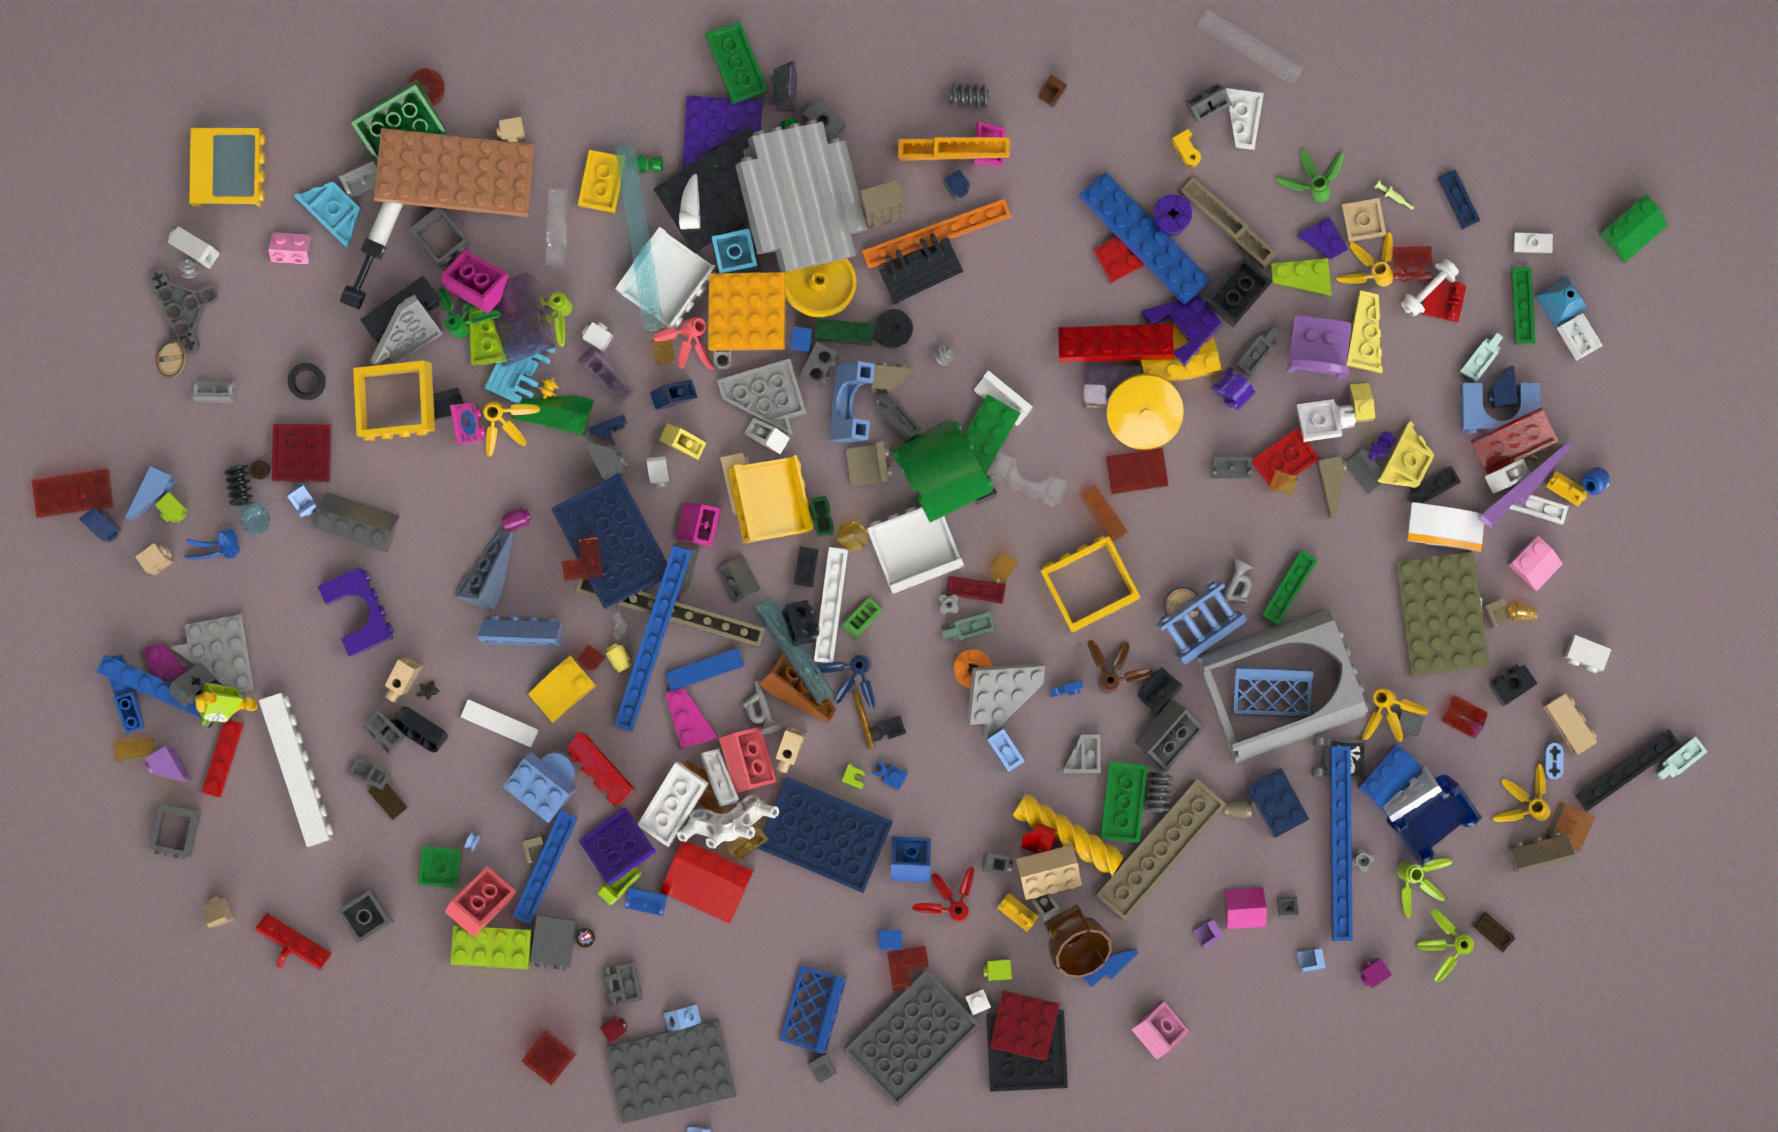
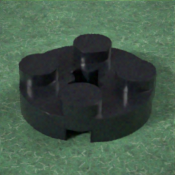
(886, 336)

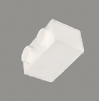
(1587, 653)

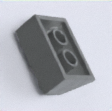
(607, 460)
(1169, 734)

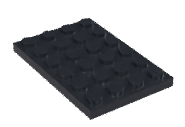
(719, 192)

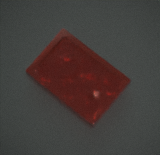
(1137, 471)

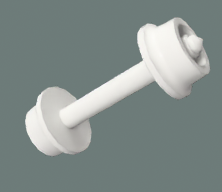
(1446, 270)

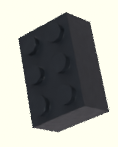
(1238, 292)

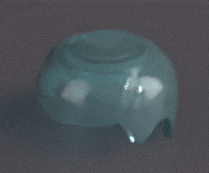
(255, 520)

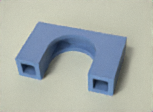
(847, 380)
(1476, 419)

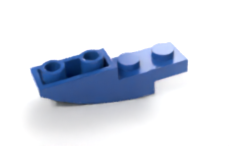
(127, 704)

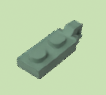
(970, 627)

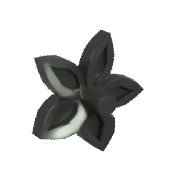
(428, 690)

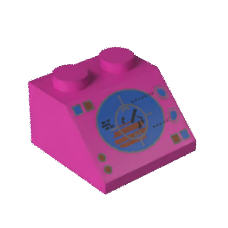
(466, 423)

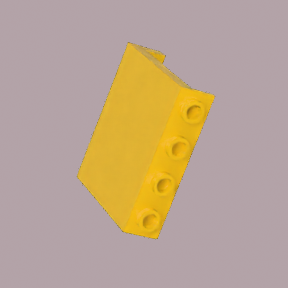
(770, 499)

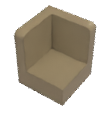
(1496, 613)
(533, 848)

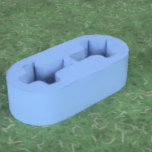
(1548, 761)

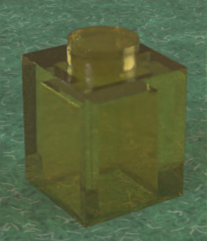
(1003, 568)

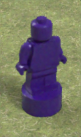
(1378, 449)

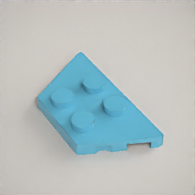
(332, 209)

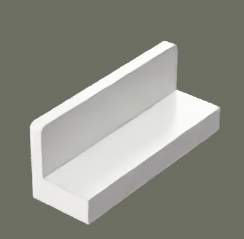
(996, 388)

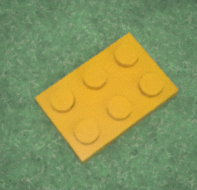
(600, 182)

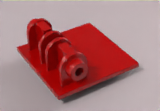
(1445, 301)

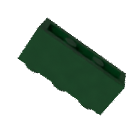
(844, 332)

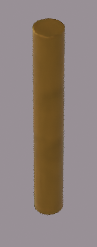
(863, 720)

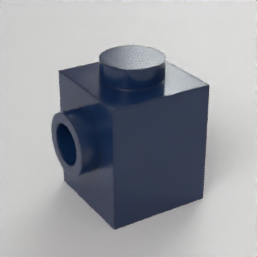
(957, 184)

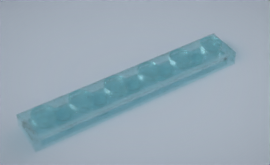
(796, 655)

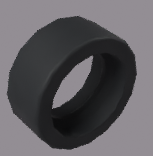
(306, 367)

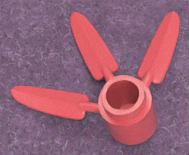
(688, 328)

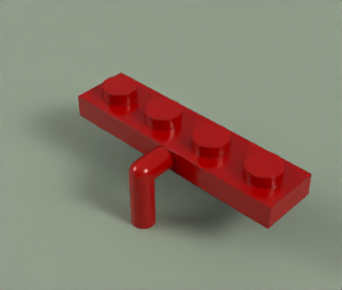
(292, 942)

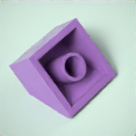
(167, 764)

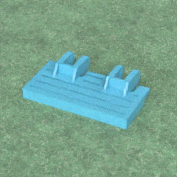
(507, 379)

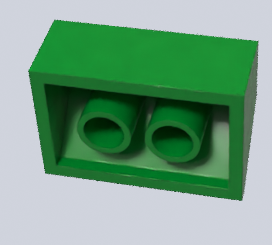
(1634, 228)

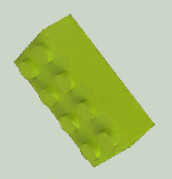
(492, 947)

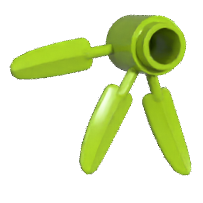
(562, 307)
(1414, 873)
(1442, 944)

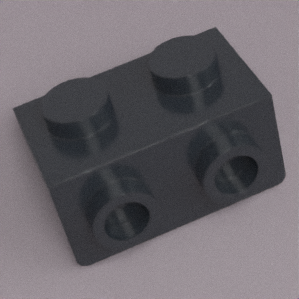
(1159, 690)

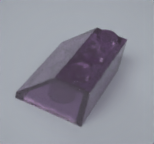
(1102, 380)

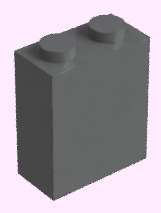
(553, 942)

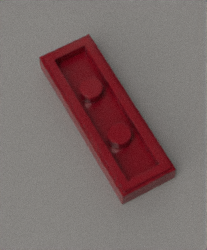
(976, 589)

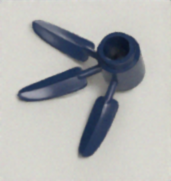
(848, 683)

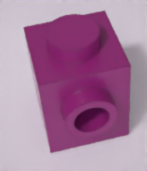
(1374, 973)

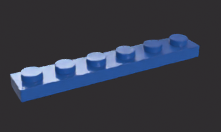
(141, 681)
(545, 867)

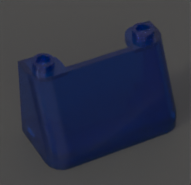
(1435, 819)

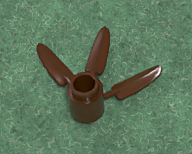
(1117, 664)

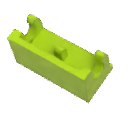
(850, 776)

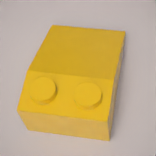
(562, 689)

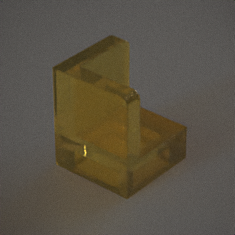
(663, 351)
(1283, 483)
(852, 536)

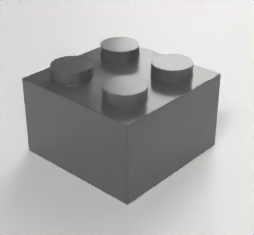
(365, 916)

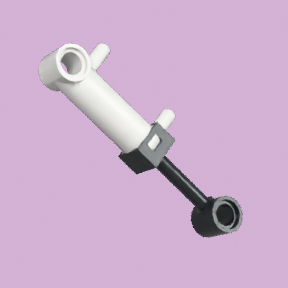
(374, 248)

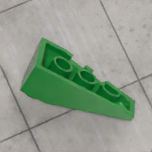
(560, 413)

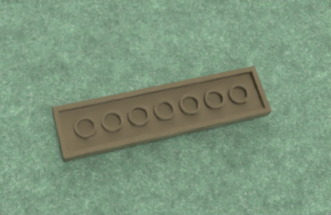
(1160, 849)

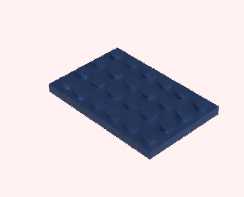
(626, 545)
(825, 834)

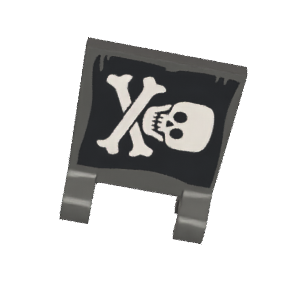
(1358, 754)

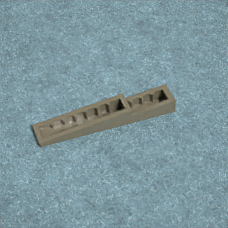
(1229, 223)

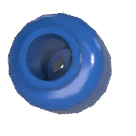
(1596, 481)

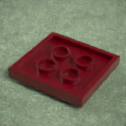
(301, 452)
(1024, 1025)

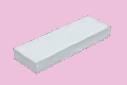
(1542, 509)
(719, 777)

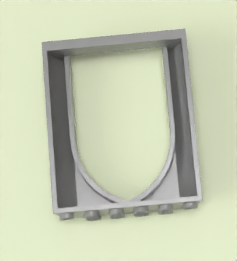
(1313, 629)

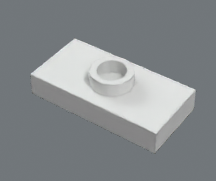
(1533, 243)

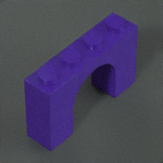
(377, 629)

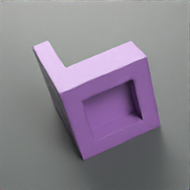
(1208, 933)

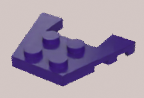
(1193, 320)

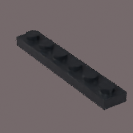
(1627, 770)

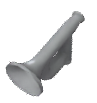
(1240, 568)
(769, 724)

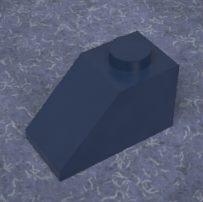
(1504, 390)
(673, 394)

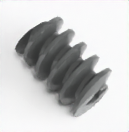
(969, 95)
(1159, 792)

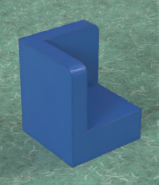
(801, 339)
(890, 940)

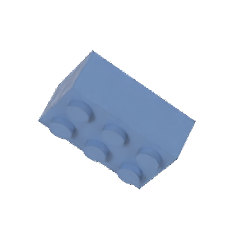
(539, 787)

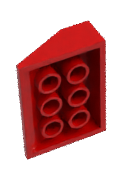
(600, 768)
(706, 881)

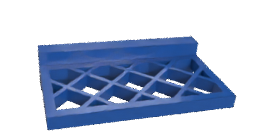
(829, 1015)

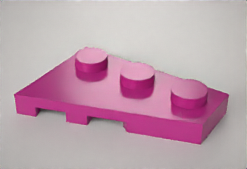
(688, 720)

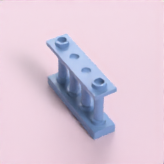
(1218, 630)

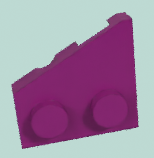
(163, 663)

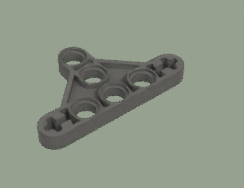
(179, 299)

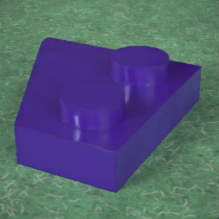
(1324, 238)

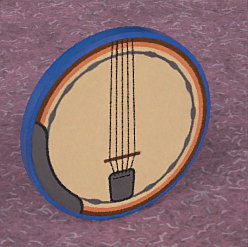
(1177, 598)

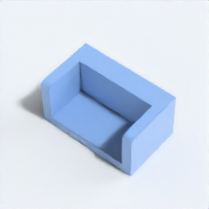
(1005, 750)

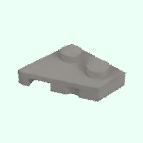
(1085, 755)

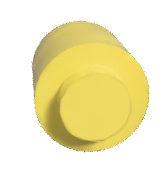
(618, 657)

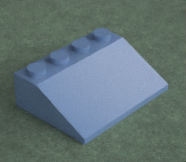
(521, 632)

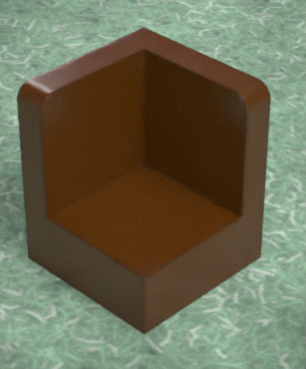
(1053, 91)

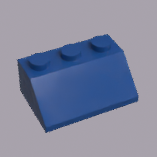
(1390, 776)

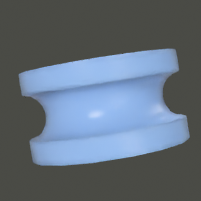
(472, 841)

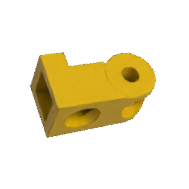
(1186, 151)

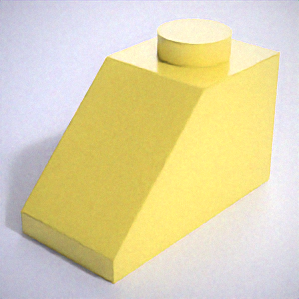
(1362, 402)
(682, 441)

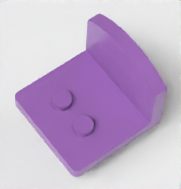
(1319, 346)

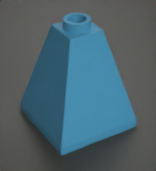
(1561, 301)

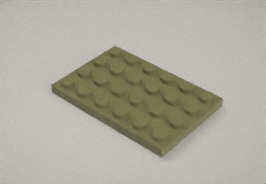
(1442, 614)

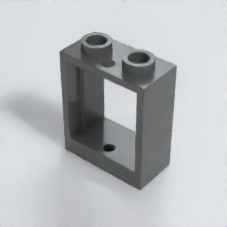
(429, 220)
(191, 835)

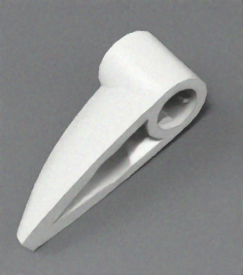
(689, 210)

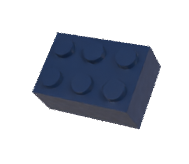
(1277, 803)

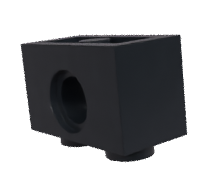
(1524, 682)

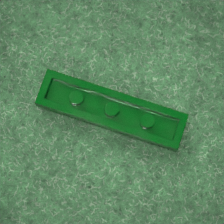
(1523, 305)
(1289, 587)

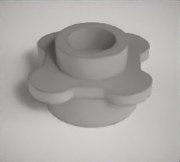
(945, 608)
(1368, 859)

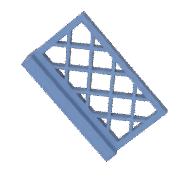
(1277, 675)

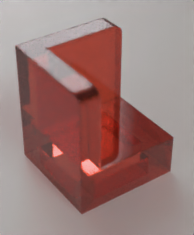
(591, 658)

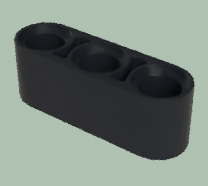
(420, 729)

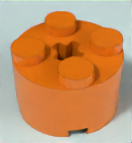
(961, 667)

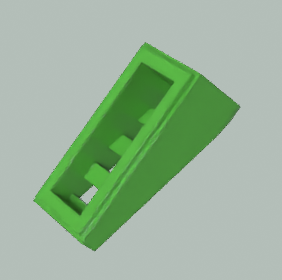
(850, 629)

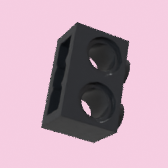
(795, 623)

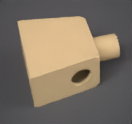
(405, 671)
(793, 741)

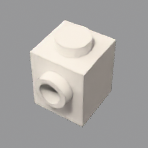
(597, 336)

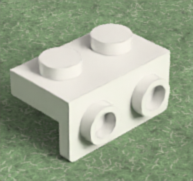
(1579, 336)

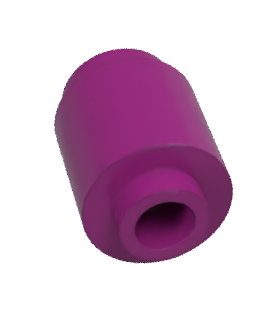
(516, 519)

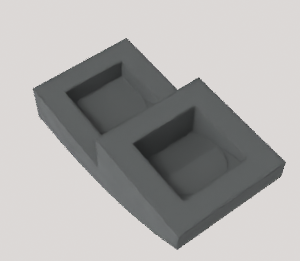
(369, 773)

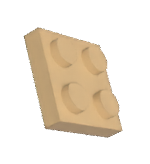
(1363, 220)

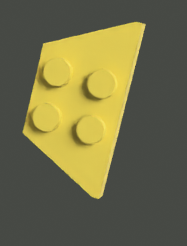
(1408, 460)

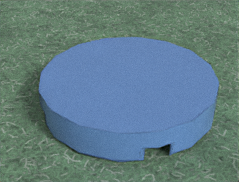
(561, 764)

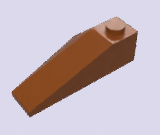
(786, 684)

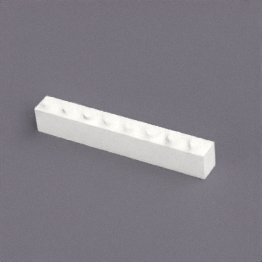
(295, 769)

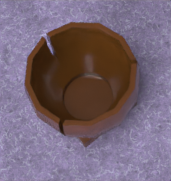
(1075, 943)

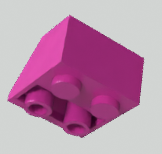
(698, 524)

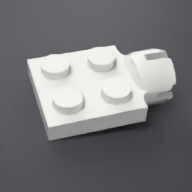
(1324, 419)

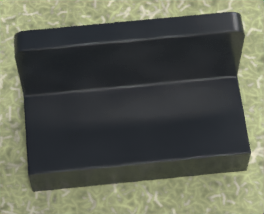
(444, 400)

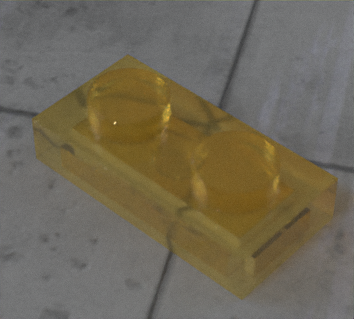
(134, 749)

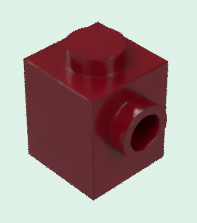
(614, 1028)

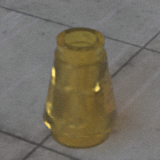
(1521, 612)

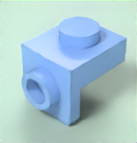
(302, 500)

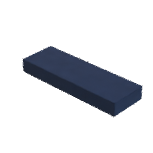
(1459, 199)

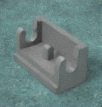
(360, 180)
(214, 392)

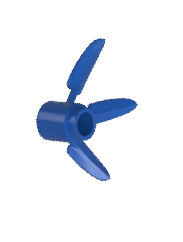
(227, 543)

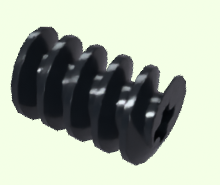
(238, 486)

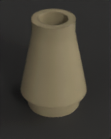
(1240, 809)

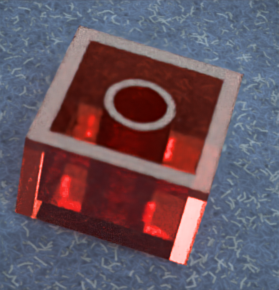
(549, 1057)

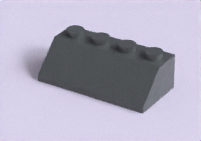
(355, 522)

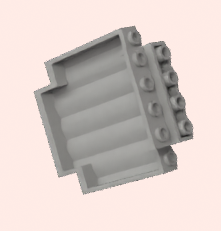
(800, 196)

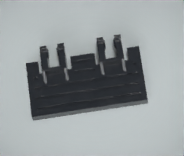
(921, 271)

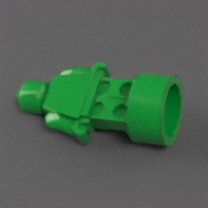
(653, 164)

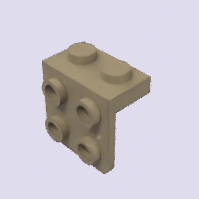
(868, 464)

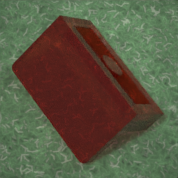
(1464, 717)

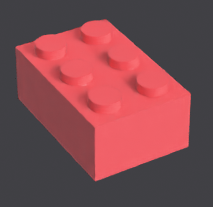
(480, 901)

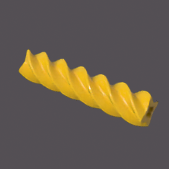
(1088, 846)

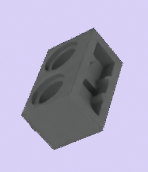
(1208, 102)
(815, 363)
(383, 731)

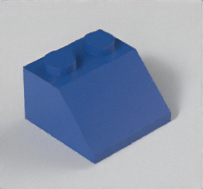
(910, 859)

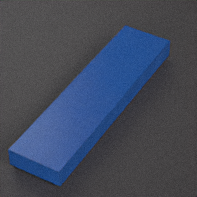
(704, 669)

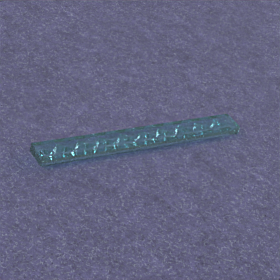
(639, 238)

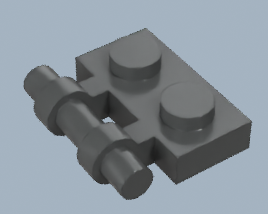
(628, 984)

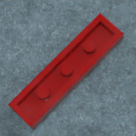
(223, 758)

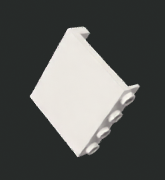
(678, 275)
(913, 548)

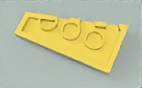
(1365, 335)

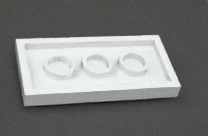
(672, 804)

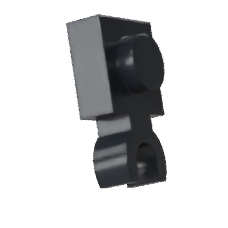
(892, 728)

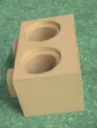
(155, 558)

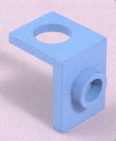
(683, 1018)

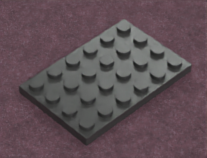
(912, 1038)
(670, 1071)

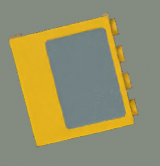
(226, 166)

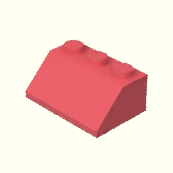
(747, 759)

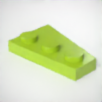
(1303, 275)
(485, 342)

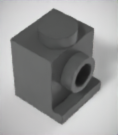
(990, 866)

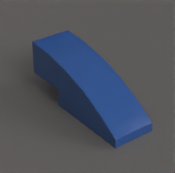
(1112, 967)

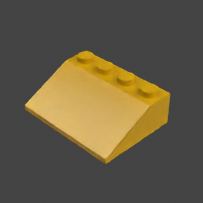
(1202, 364)

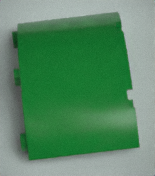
(942, 469)

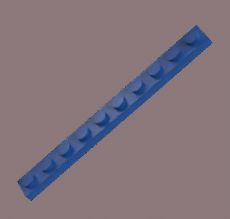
(653, 637)
(1341, 843)

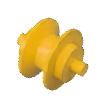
(548, 387)

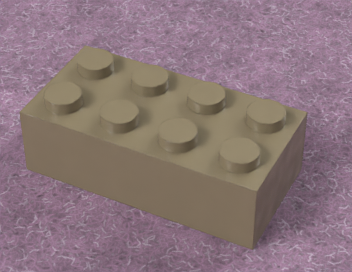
(882, 204)

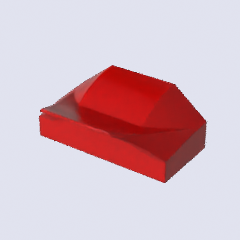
(1039, 839)

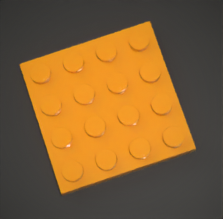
(747, 311)

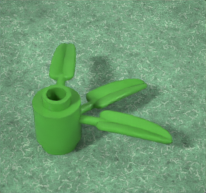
(1319, 184)

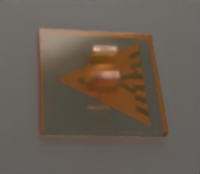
(1572, 823)

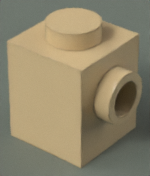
(511, 130)

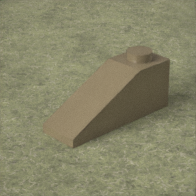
(1331, 477)

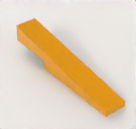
(953, 148)

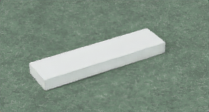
(499, 723)

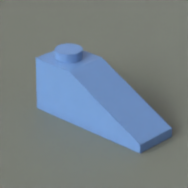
(153, 488)

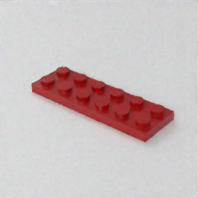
(1116, 343)

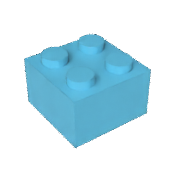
(735, 252)

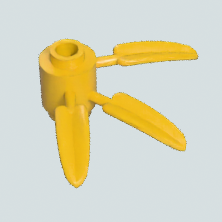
(1380, 271)
(509, 427)
(1392, 718)
(1522, 796)

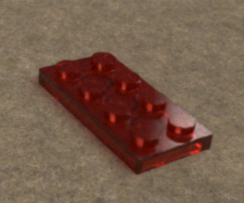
(1514, 440)
(72, 493)

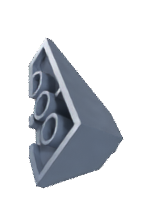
(487, 580)

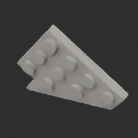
(406, 332)
(766, 393)
(222, 649)
(1000, 692)

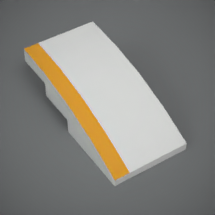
(1445, 527)

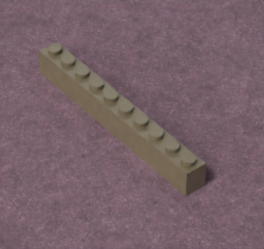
(689, 616)

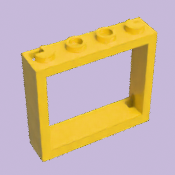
(426, 397)
(1081, 552)

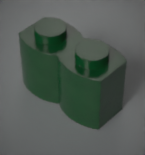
(821, 511)

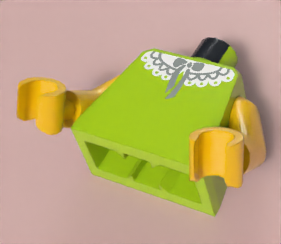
(220, 703)

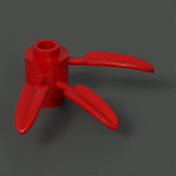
(946, 893)

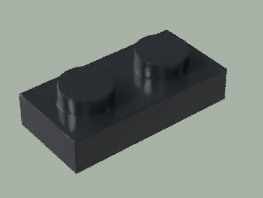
(806, 567)

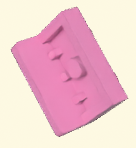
(289, 248)

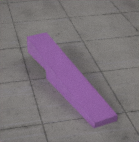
(1524, 489)

